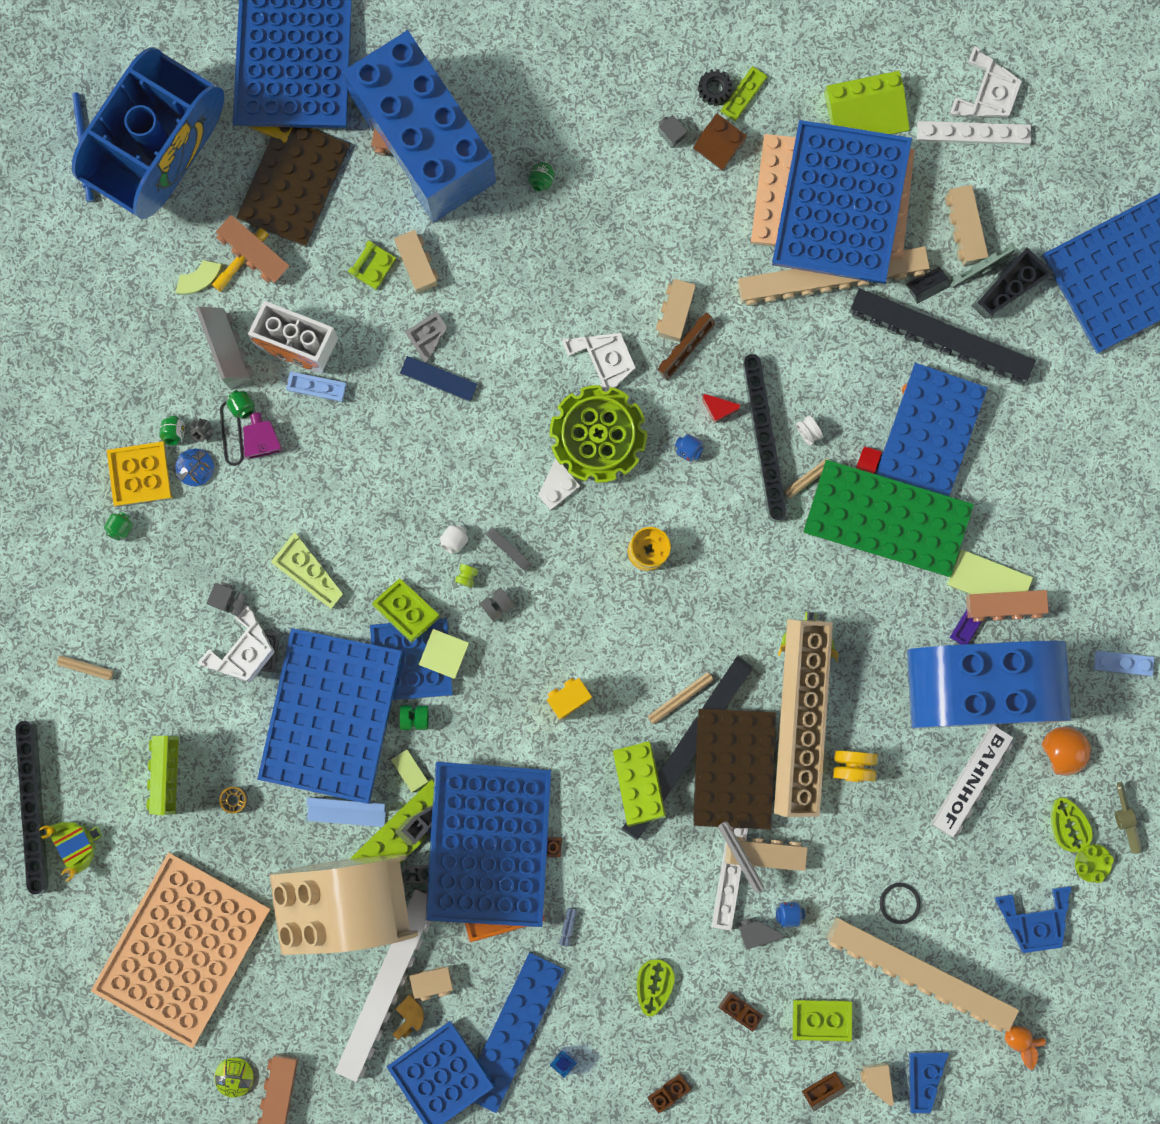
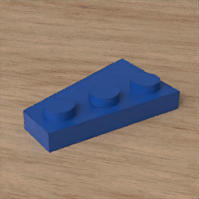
(924, 1078)

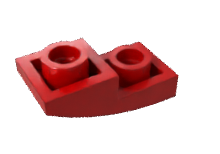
(869, 459)

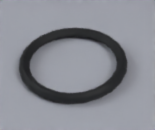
(917, 905)

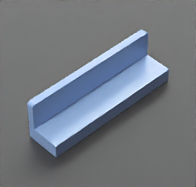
(346, 812)

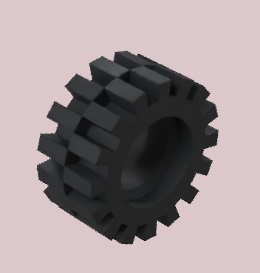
(718, 77)

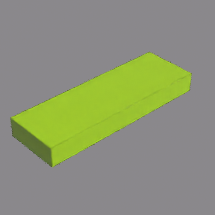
(743, 94)

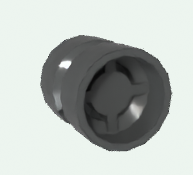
(502, 600)

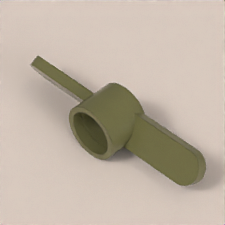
(1126, 820)

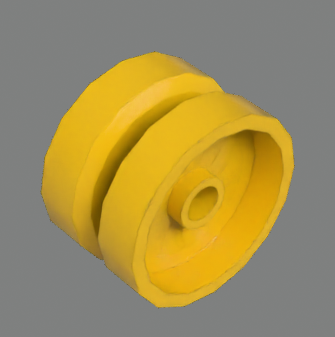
(855, 766)

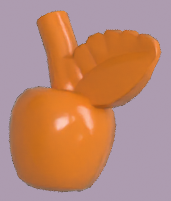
(1021, 1040)

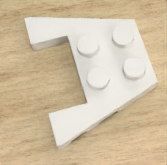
(995, 93)
(608, 356)
(248, 653)

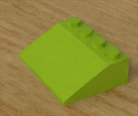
(869, 104)
(163, 775)

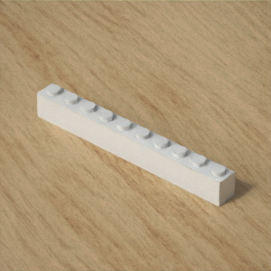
(383, 993)

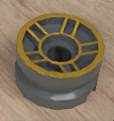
(227, 794)

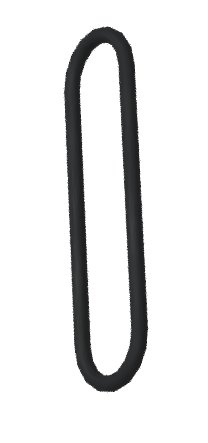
(224, 441)

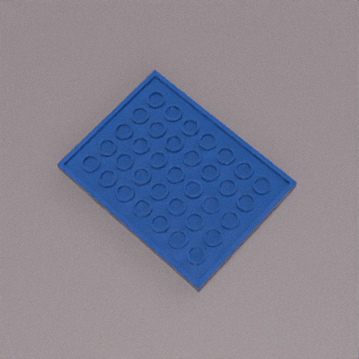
(292, 63)
(842, 201)
(488, 845)

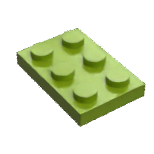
(405, 610)
(822, 1020)

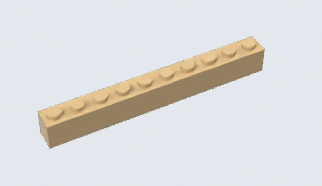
(795, 282)

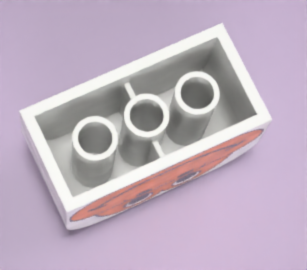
(293, 337)

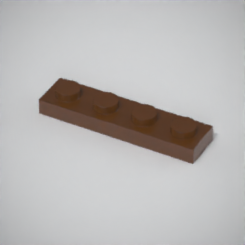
(686, 346)

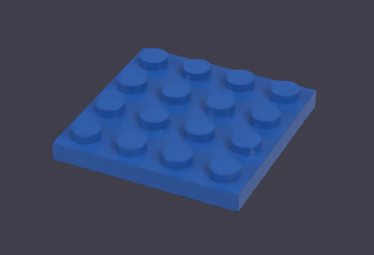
(413, 680)
(440, 1076)

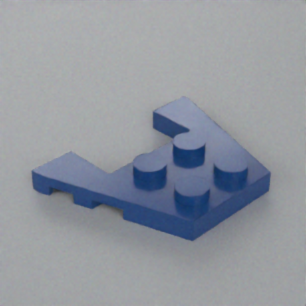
(1037, 929)

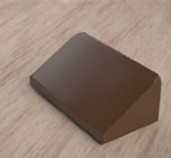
(824, 1091)

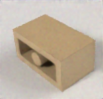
(431, 982)

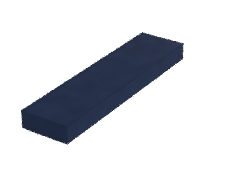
(438, 378)

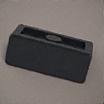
(928, 285)

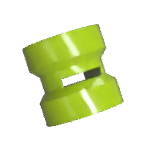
(466, 576)

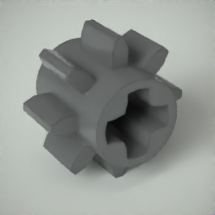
(201, 430)

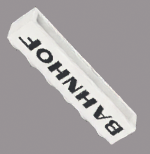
(972, 780)

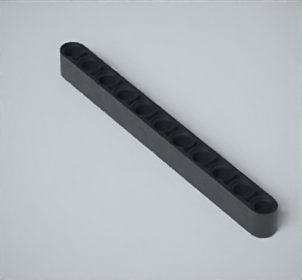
(687, 747)

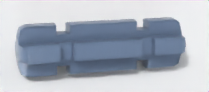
(568, 927)

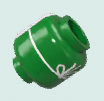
(541, 176)
(172, 430)

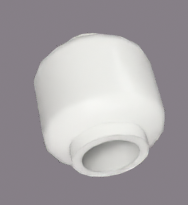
(454, 539)

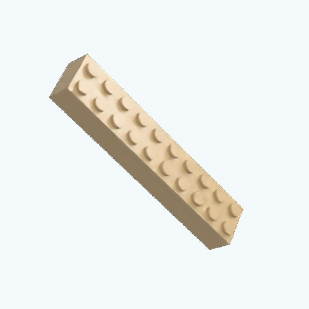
(803, 718)
(927, 977)

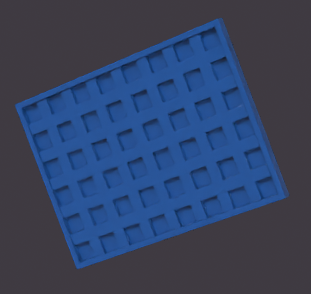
(1113, 274)
(330, 715)

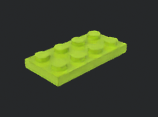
(639, 783)

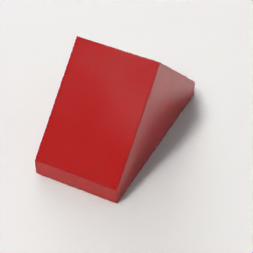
(719, 408)

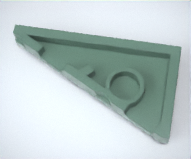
(985, 265)

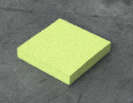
(443, 653)

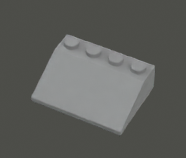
(224, 346)

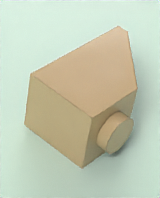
(878, 1081)

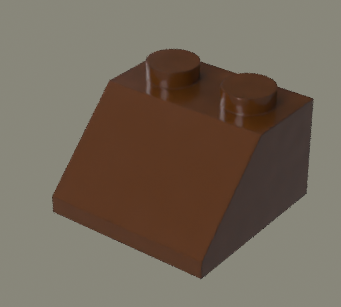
(720, 142)

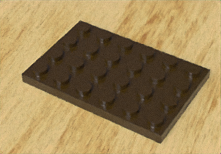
(293, 183)
(734, 768)

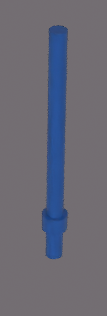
(80, 130)

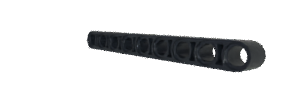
(766, 428)
(25, 799)

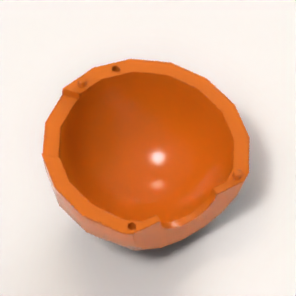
(1067, 750)

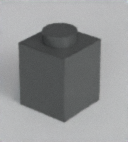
(672, 130)

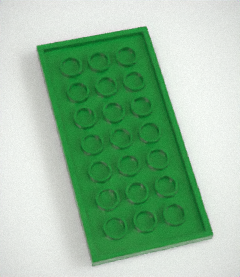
(888, 518)

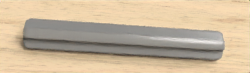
(741, 857)

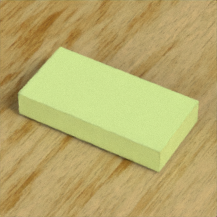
(409, 770)

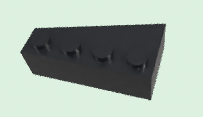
(1012, 282)

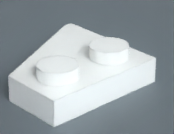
(557, 486)

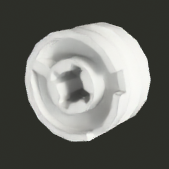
(809, 430)

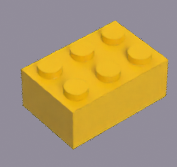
(568, 698)

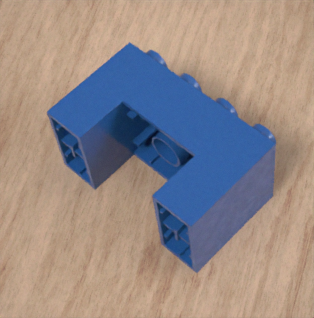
(421, 125)

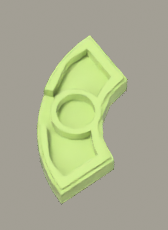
(198, 280)

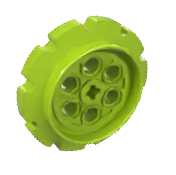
(626, 419)

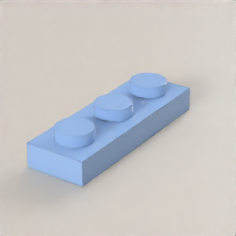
(316, 386)
(1123, 663)

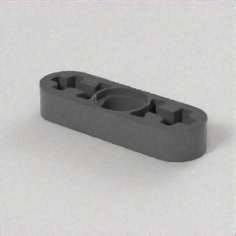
(507, 548)

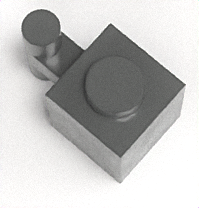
(223, 597)

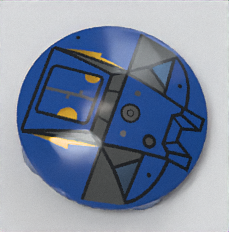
(194, 467)

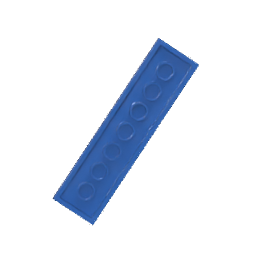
(517, 1026)

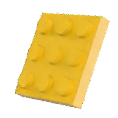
(139, 474)

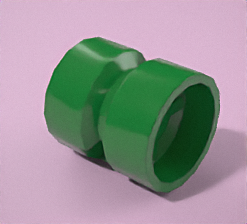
(421, 717)

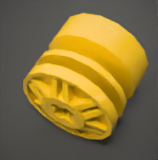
(659, 546)

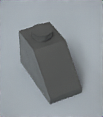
(756, 933)

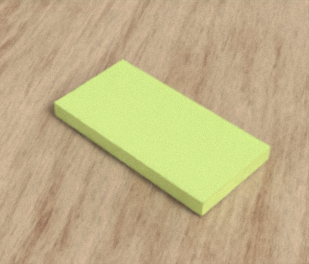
(980, 576)

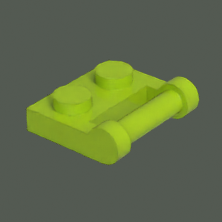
(377, 268)

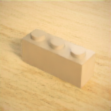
(416, 261)
(675, 310)

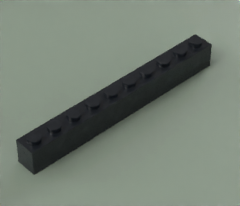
(942, 337)

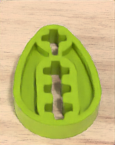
(1080, 824)
(643, 981)

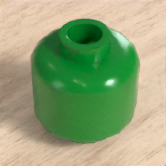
(240, 404)
(118, 526)

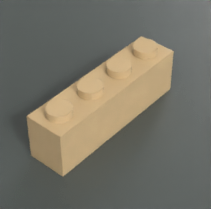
(966, 224)
(771, 854)

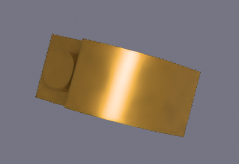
(414, 1014)

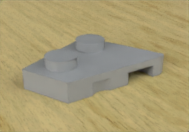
(427, 335)

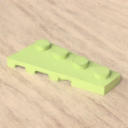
(303, 568)

